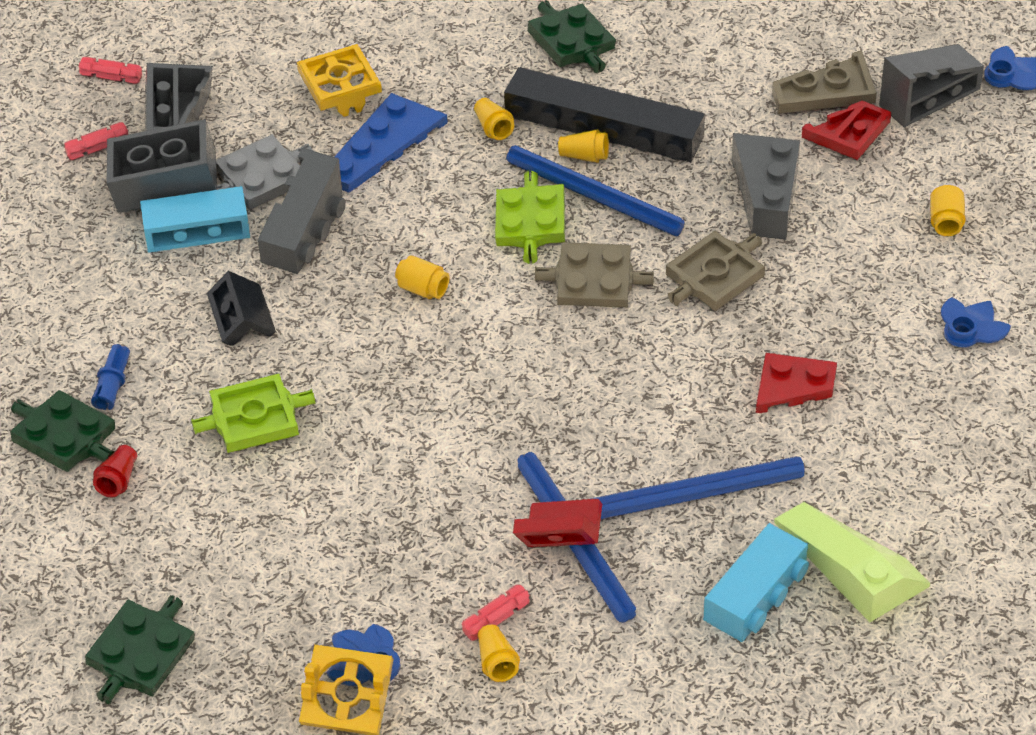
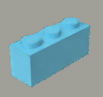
(195, 219)
(756, 583)

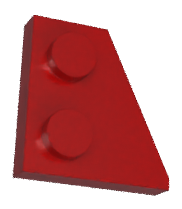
(850, 129)
(794, 381)

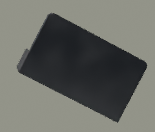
(238, 307)

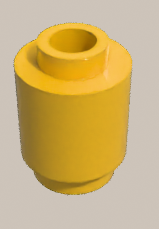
(947, 210)
(422, 277)

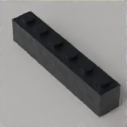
(624, 117)

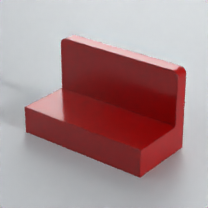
(560, 523)

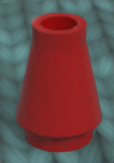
(115, 472)

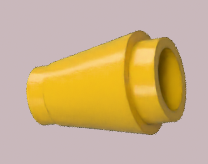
(494, 119)
(585, 146)
(497, 654)

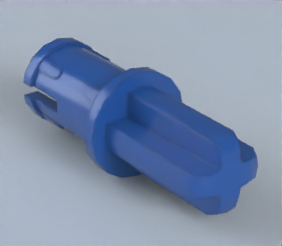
(110, 378)

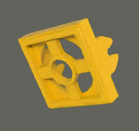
(337, 62)
(325, 657)

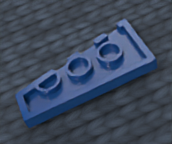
(385, 137)

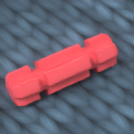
(110, 70)
(93, 141)
(496, 611)

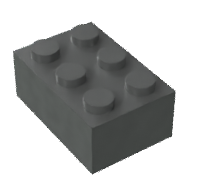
(160, 164)

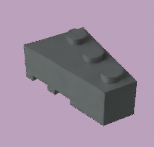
(927, 81)
(175, 93)
(767, 181)
(305, 214)

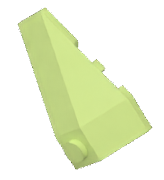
(855, 564)

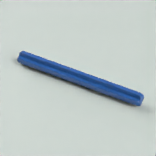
(596, 190)
(701, 487)
(587, 554)

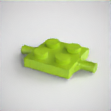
(530, 216)
(253, 412)

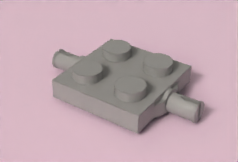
(259, 170)

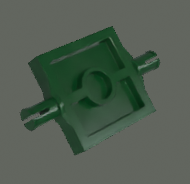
(571, 35)
(62, 430)
(139, 648)

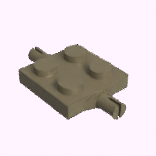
(715, 270)
(594, 275)

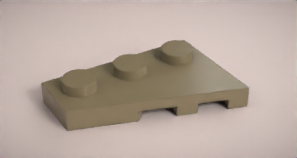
(829, 87)

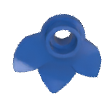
(1009, 70)
(971, 323)
(375, 640)

